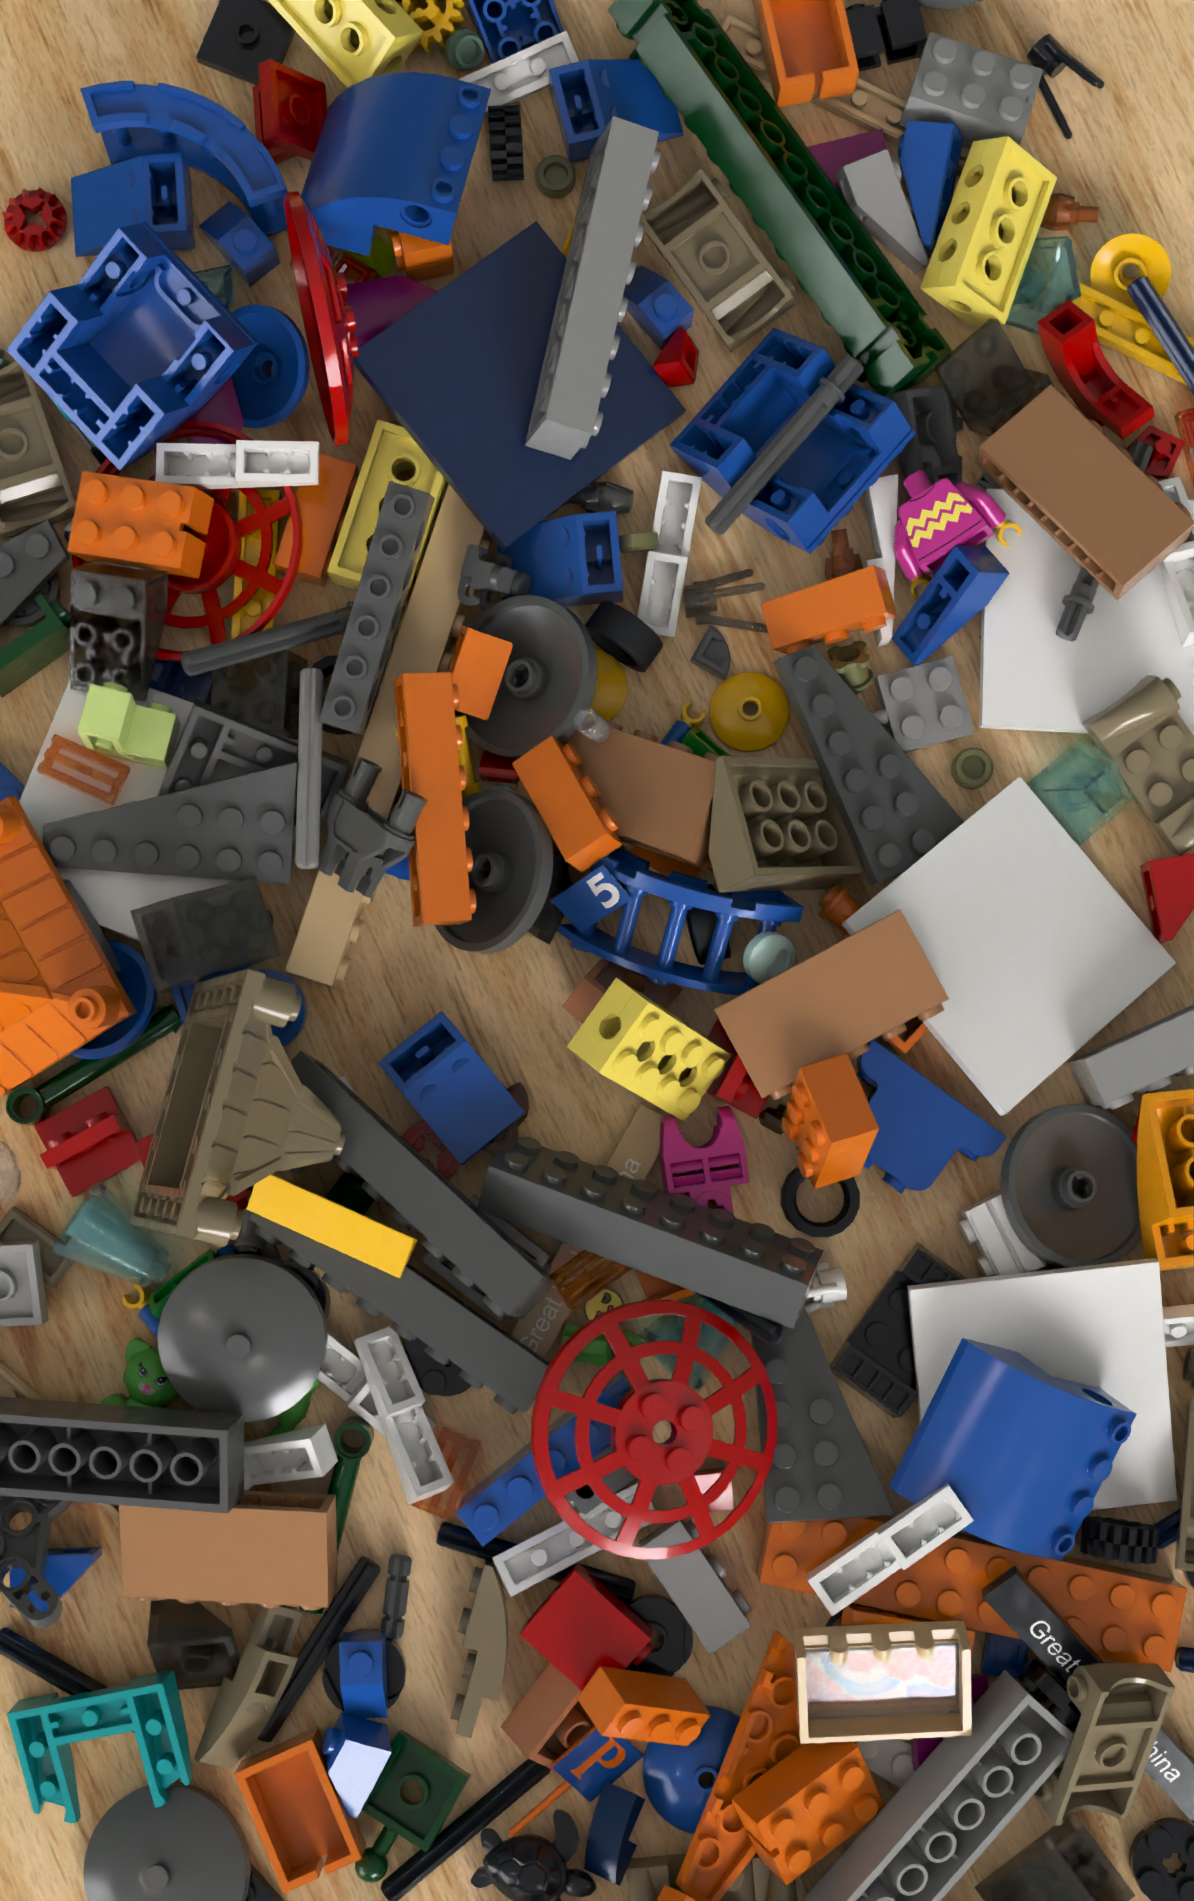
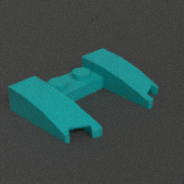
(48, 1724)

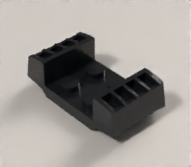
(879, 1349)

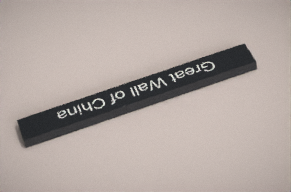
(1063, 1652)

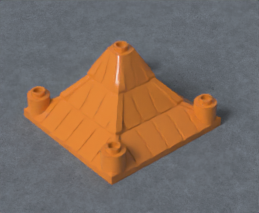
(52, 969)

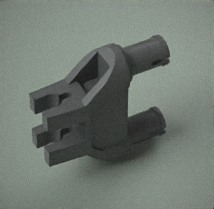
(362, 837)

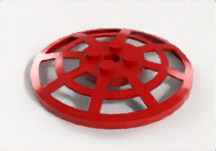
(325, 316)
(224, 550)
(634, 1422)

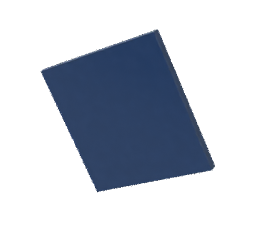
(467, 380)

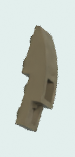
(486, 1633)
(252, 1696)

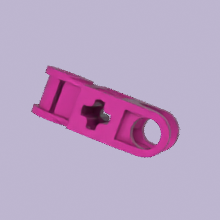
(722, 1149)

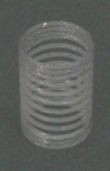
(593, 733)

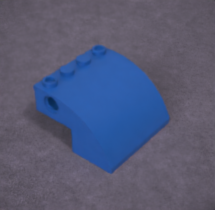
(394, 158)
(132, 345)
(829, 466)
(1015, 1449)

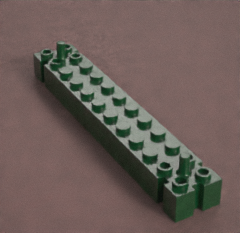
(784, 190)

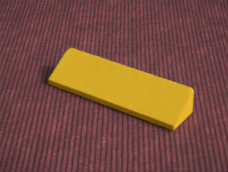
(332, 1224)

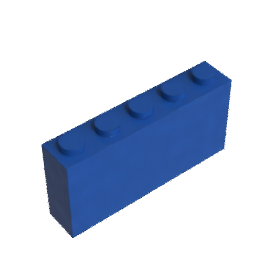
(515, 1484)

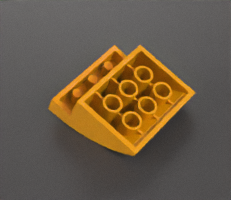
(1167, 1177)

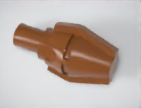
(1064, 211)
(842, 557)

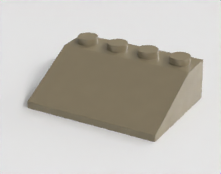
(777, 827)

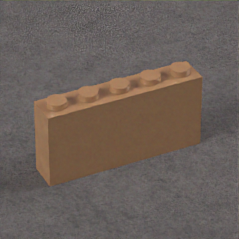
(1085, 491)
(652, 790)
(832, 1004)
(262, 1552)

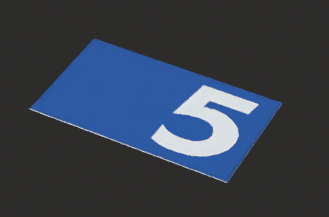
(591, 899)

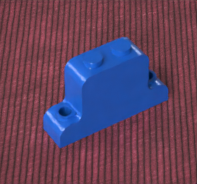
(917, 1123)

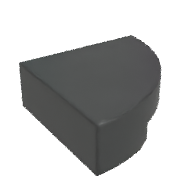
(713, 654)

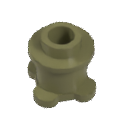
(852, 665)

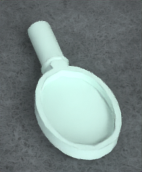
(768, 956)

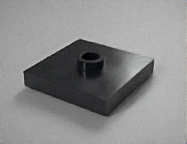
(243, 37)

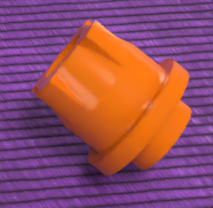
(838, 907)

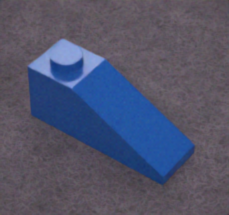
(930, 165)
(950, 600)

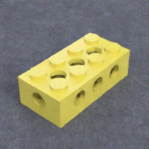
(354, 35)
(989, 231)
(387, 456)
(649, 1050)

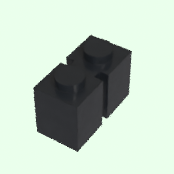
(890, 28)

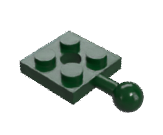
(414, 1821)

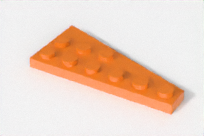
(761, 1740)

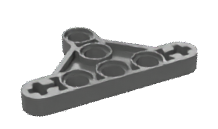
(29, 1551)

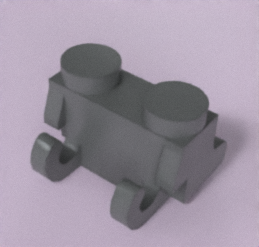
(490, 578)

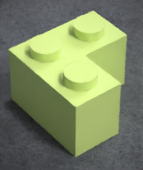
(128, 731)

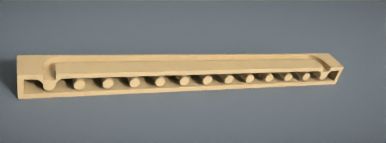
(421, 647)

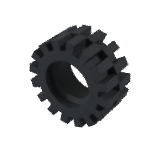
(506, 143)
(1119, 1540)

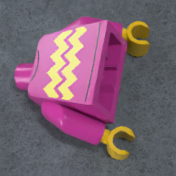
(939, 520)

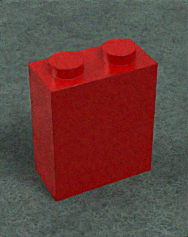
(586, 1628)

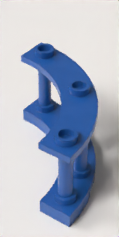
(212, 140)
(683, 894)

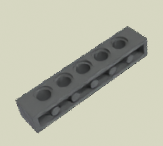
(377, 608)

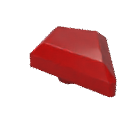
(1164, 454)

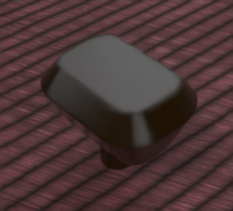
(772, 1118)

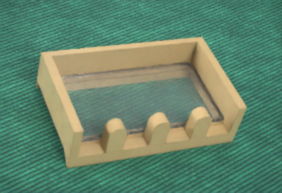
(883, 1681)

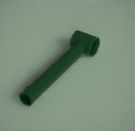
(88, 1070)
(346, 1472)

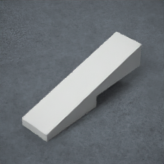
(239, 464)
(882, 517)
(668, 564)
(1179, 570)
(346, 1377)
(402, 1415)
(289, 1456)
(888, 1549)

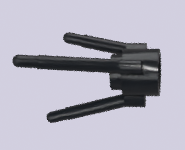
(1053, 58)

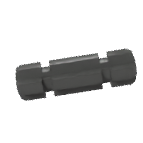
(396, 1596)

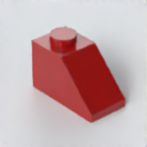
(1168, 894)

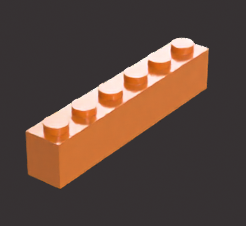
(432, 769)

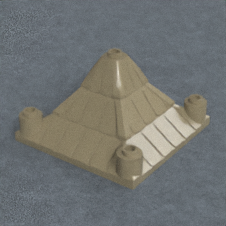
(230, 1111)

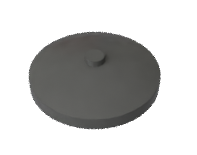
(545, 678)
(508, 872)
(1073, 1186)
(242, 1337)
(167, 1852)

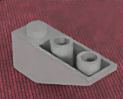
(876, 198)

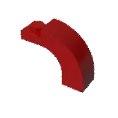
(1086, 375)

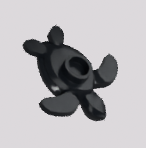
(532, 1866)

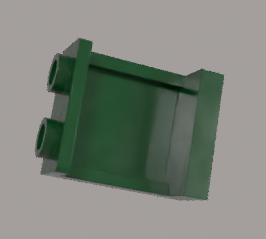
(35, 647)

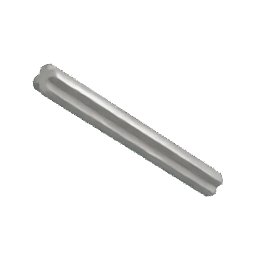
(309, 769)

